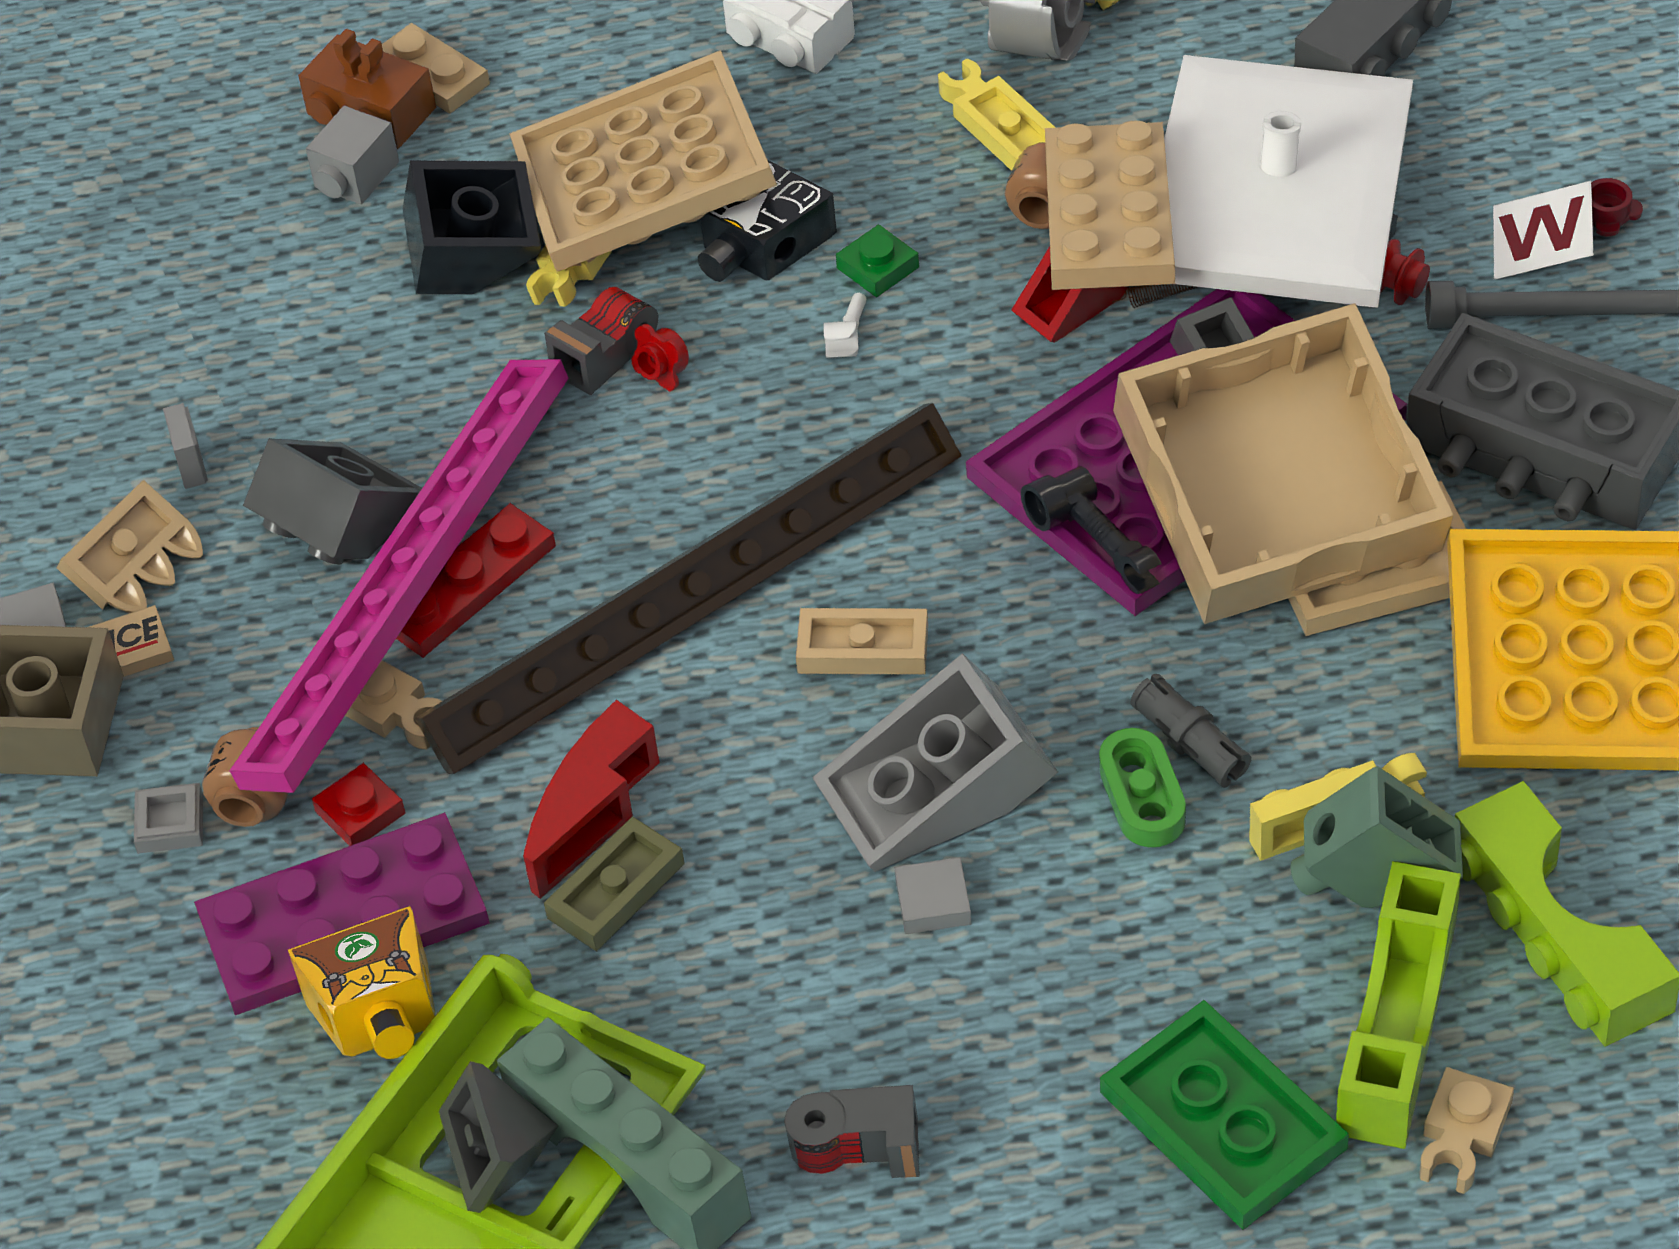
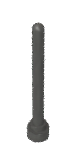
(1446, 303)

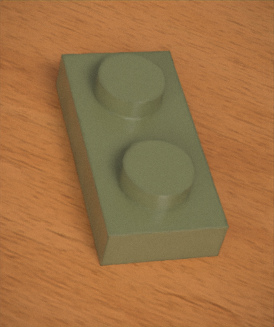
(614, 883)

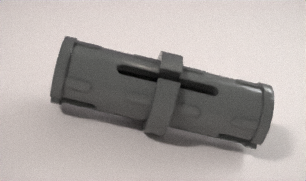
(1190, 730)

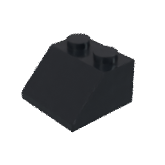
(467, 223)

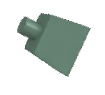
(1367, 827)

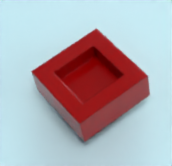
(358, 805)

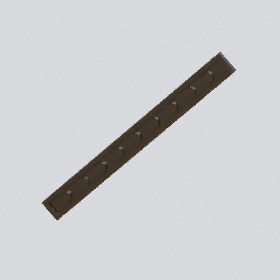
(686, 589)

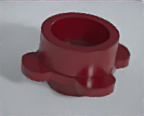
(1612, 206)

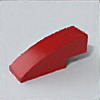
(588, 795)

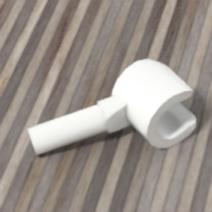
(842, 337)

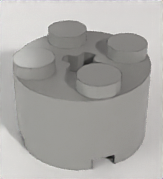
(1037, 27)

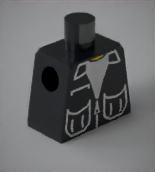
(768, 229)

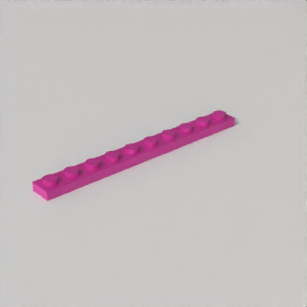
(398, 579)

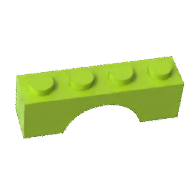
(1608, 975)
(1399, 1006)

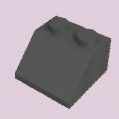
(328, 497)

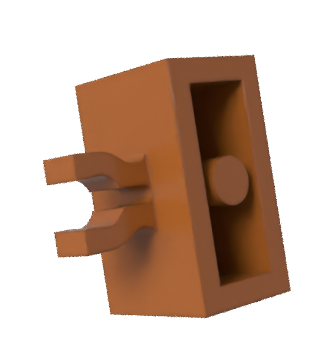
(368, 82)

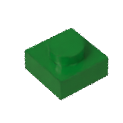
(877, 260)

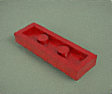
(476, 575)

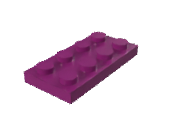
(263, 918)

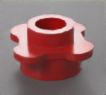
(660, 355)

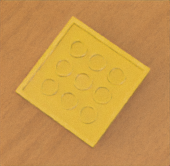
(1565, 648)

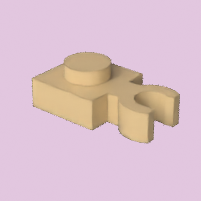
(392, 701)
(1464, 1119)

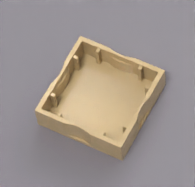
(1281, 463)

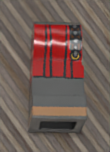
(600, 338)
(855, 1128)

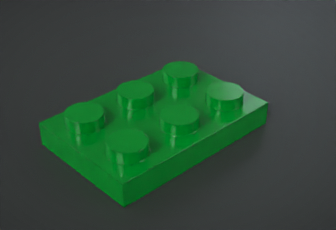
(1224, 1114)

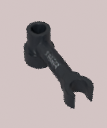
(1070, 497)

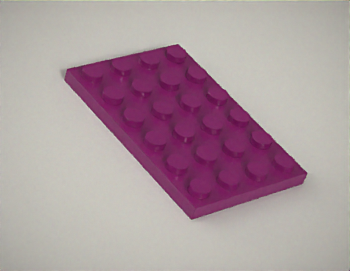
(1085, 433)

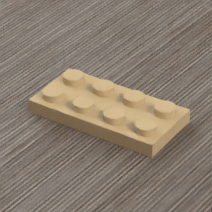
(1108, 206)

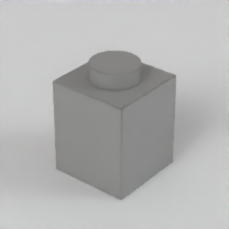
(352, 155)

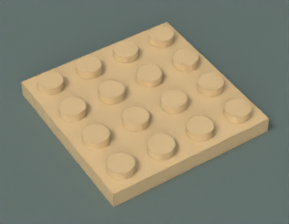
(641, 161)

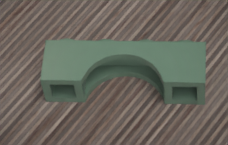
(673, 1172)

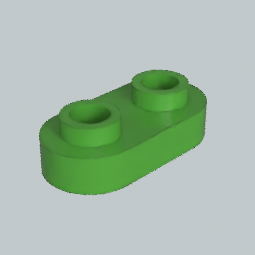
(1144, 791)

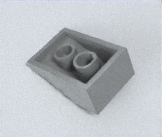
(934, 768)

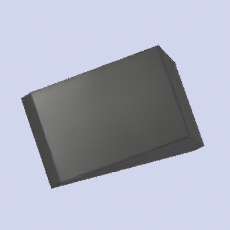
(491, 1135)

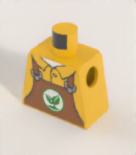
(368, 984)

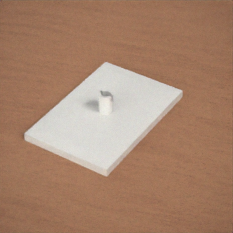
(1284, 178)

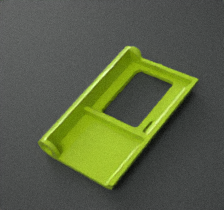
(373, 1179)

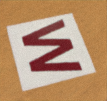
(1543, 230)

